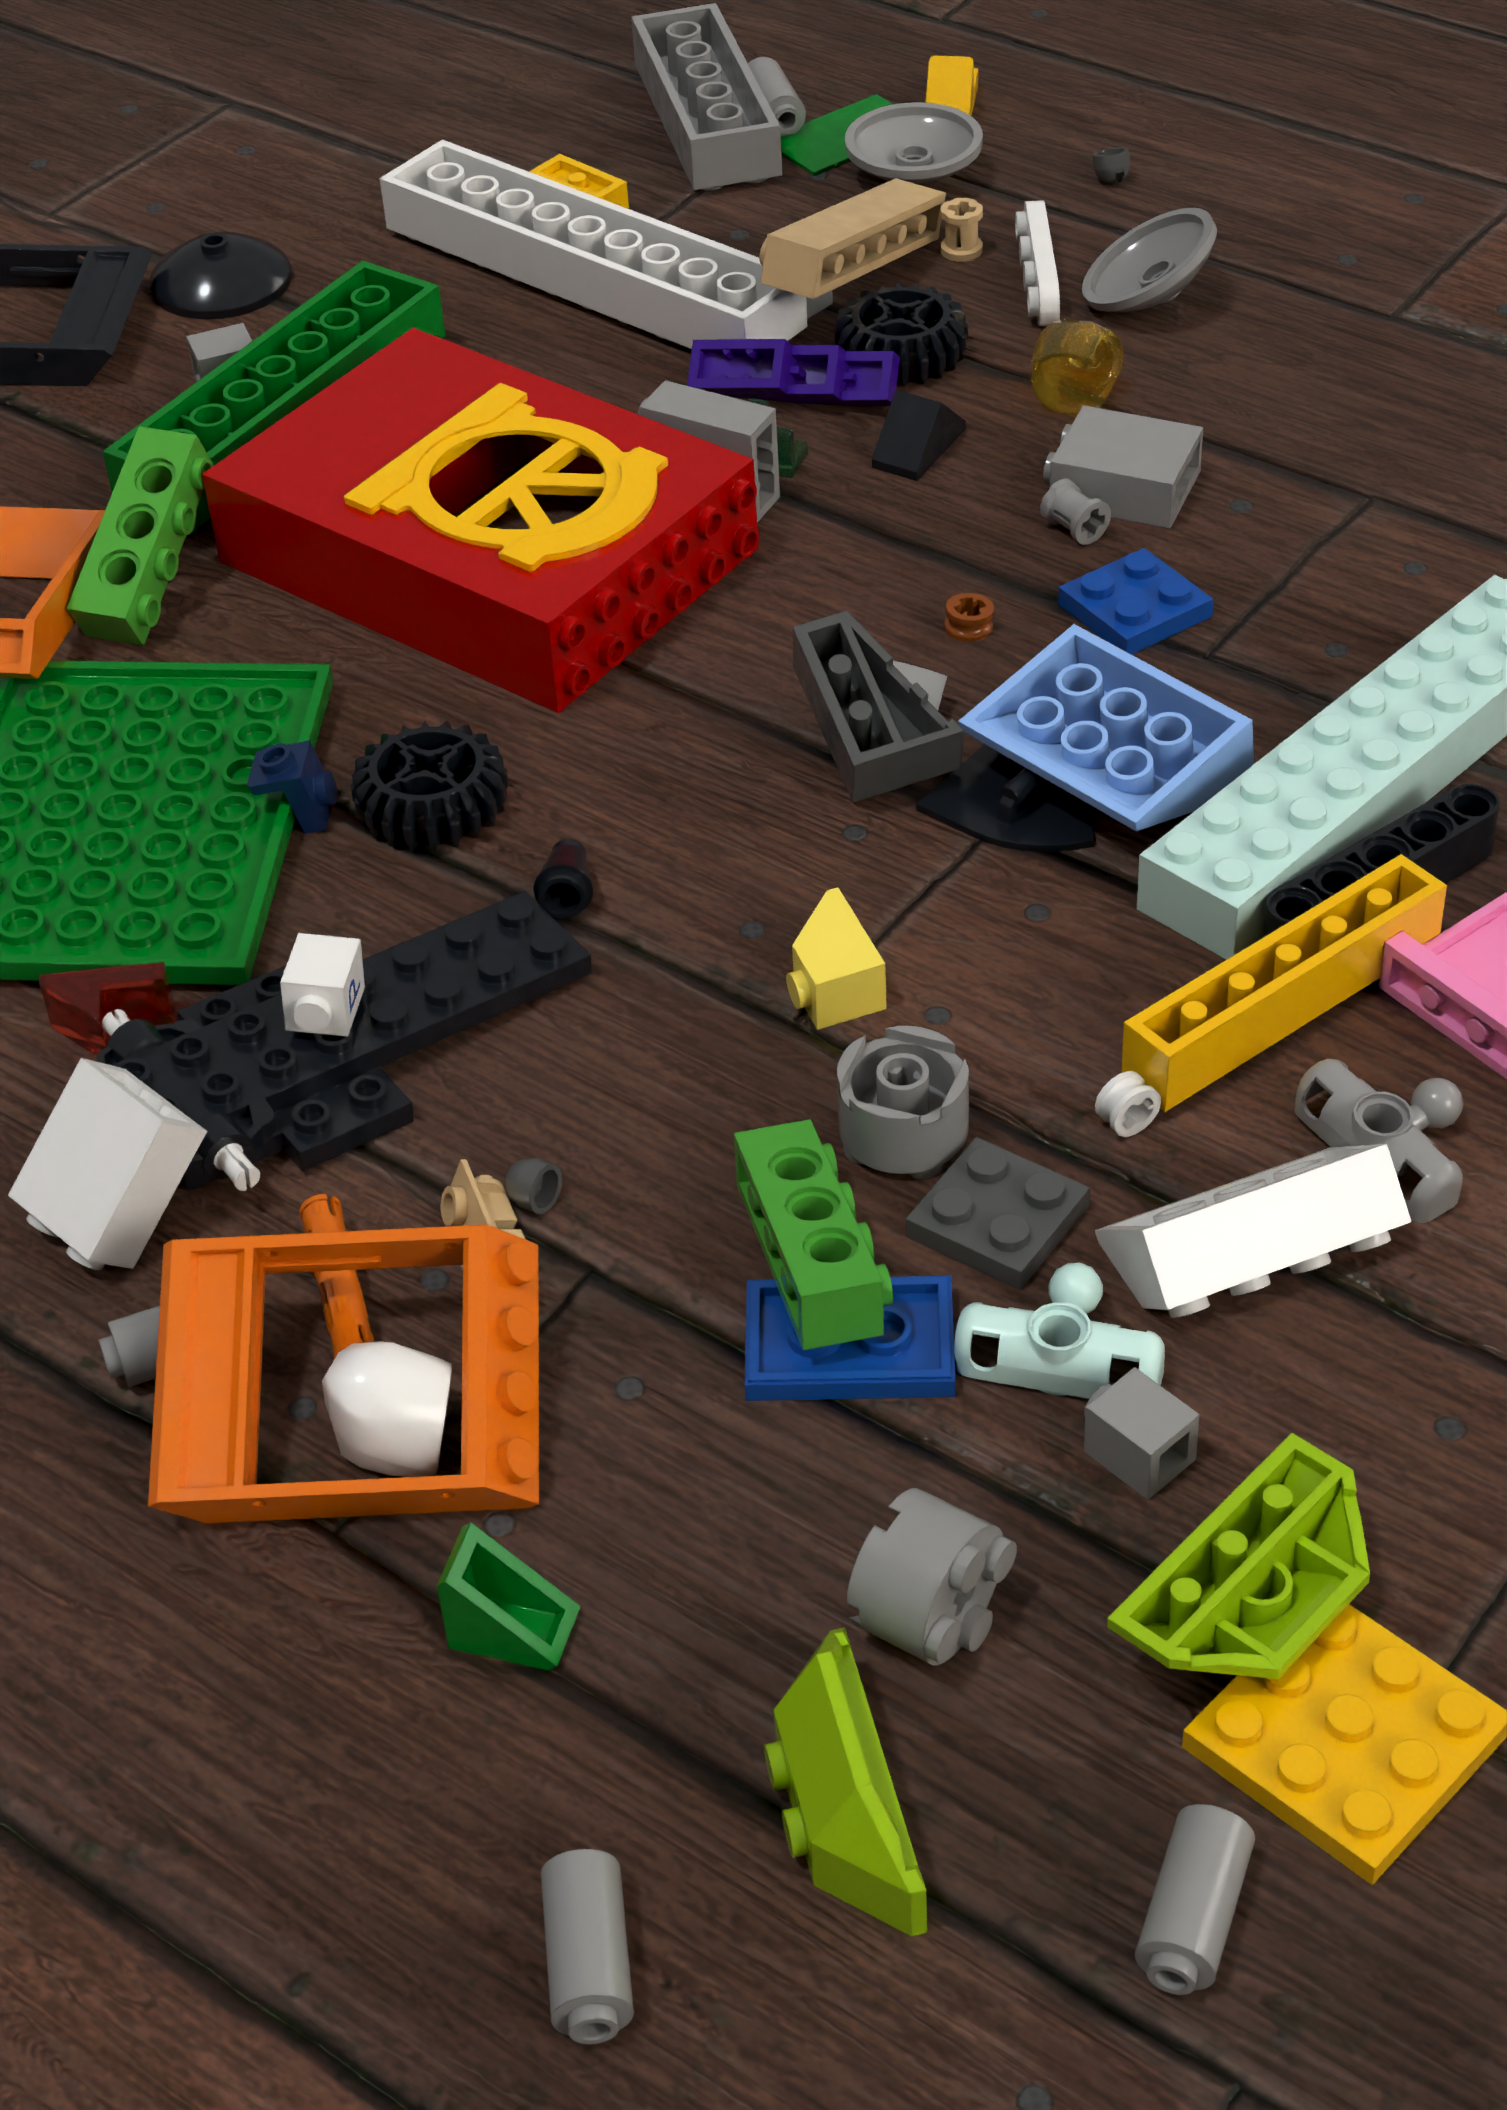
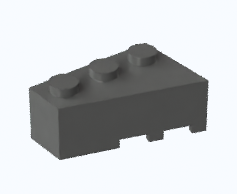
(869, 712)

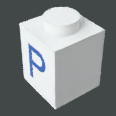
(322, 984)

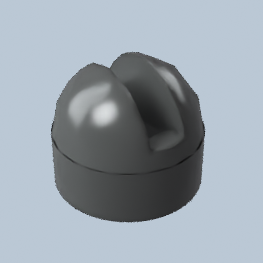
(1112, 164)
(534, 1184)

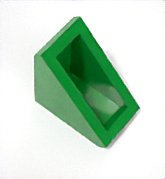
(501, 1605)

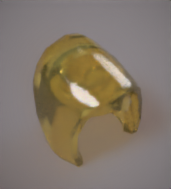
(1075, 365)

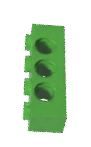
(140, 536)
(811, 1235)

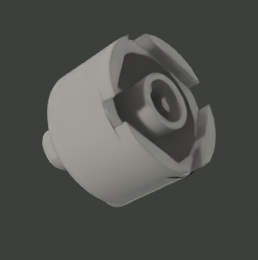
(903, 1101)
(929, 1578)

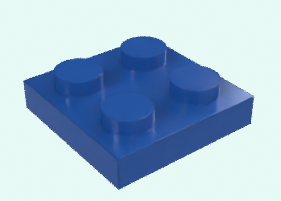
(1135, 601)

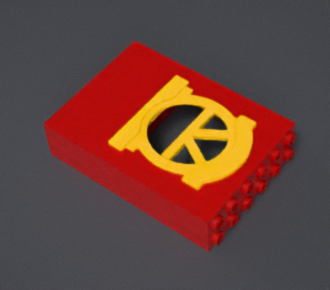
(363, 489)

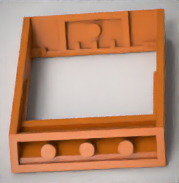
(213, 1367)

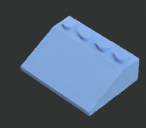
(1114, 731)

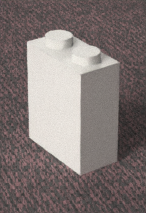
(106, 1165)

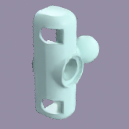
(1057, 1343)

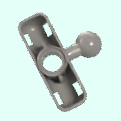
(1367, 1117)

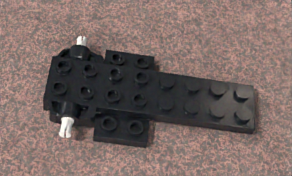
(325, 1093)

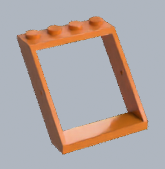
(49, 546)

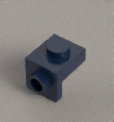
(301, 777)

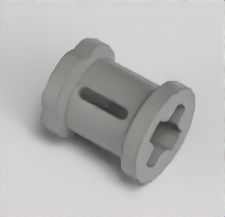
(1075, 511)

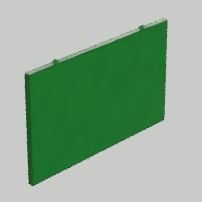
(821, 141)

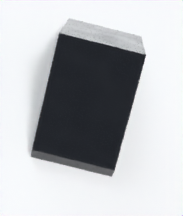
(915, 435)

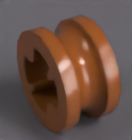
(968, 617)

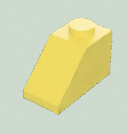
(836, 966)

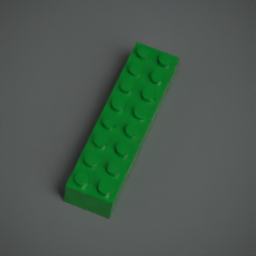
(293, 363)

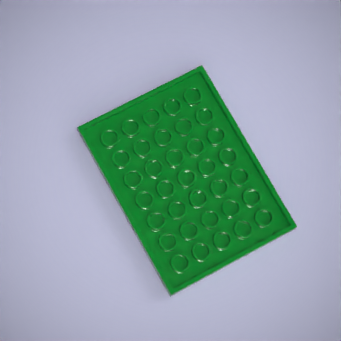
(150, 829)

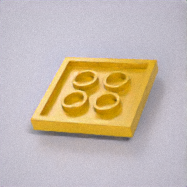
(1351, 1741)

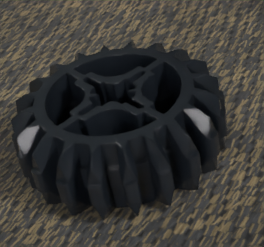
(913, 322)
(429, 786)

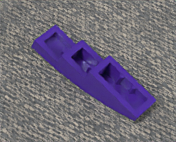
(793, 372)

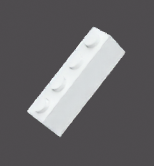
(1257, 1227)

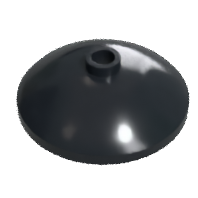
(220, 276)

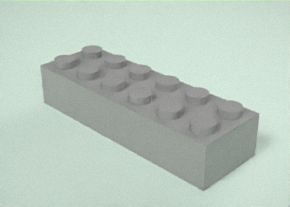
(707, 97)

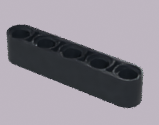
(1439, 836)

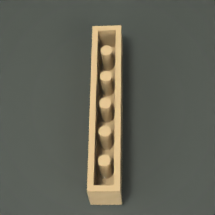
(851, 238)

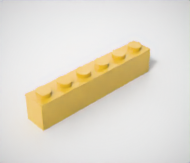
(1279, 981)

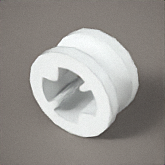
(1128, 1103)

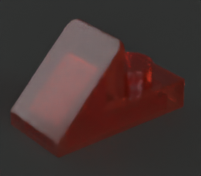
(82, 999)

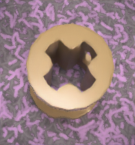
(961, 229)

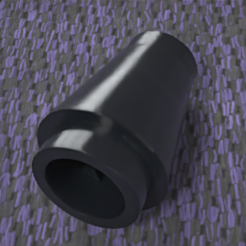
(564, 881)

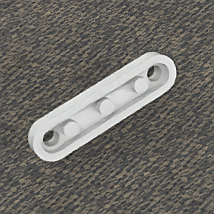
(1038, 262)

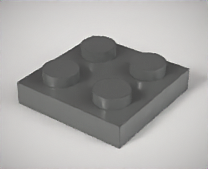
(998, 1212)

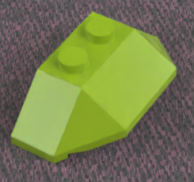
(1256, 1572)
(843, 1793)

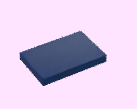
(905, 1362)

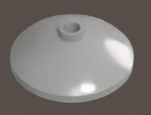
(913, 142)
(1150, 262)

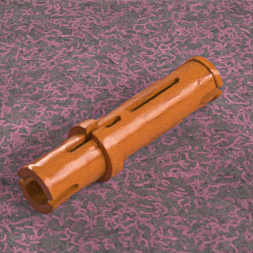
(339, 1290)

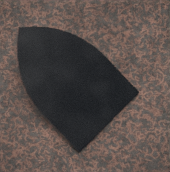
(1009, 806)

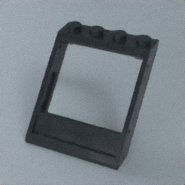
(91, 318)

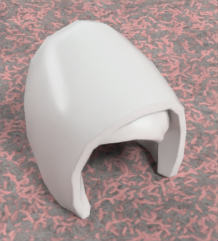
(388, 1407)

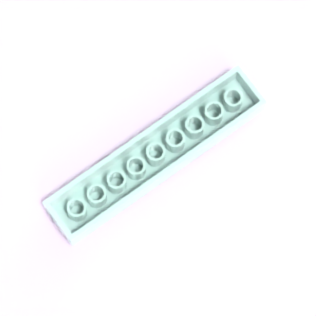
(1336, 778)

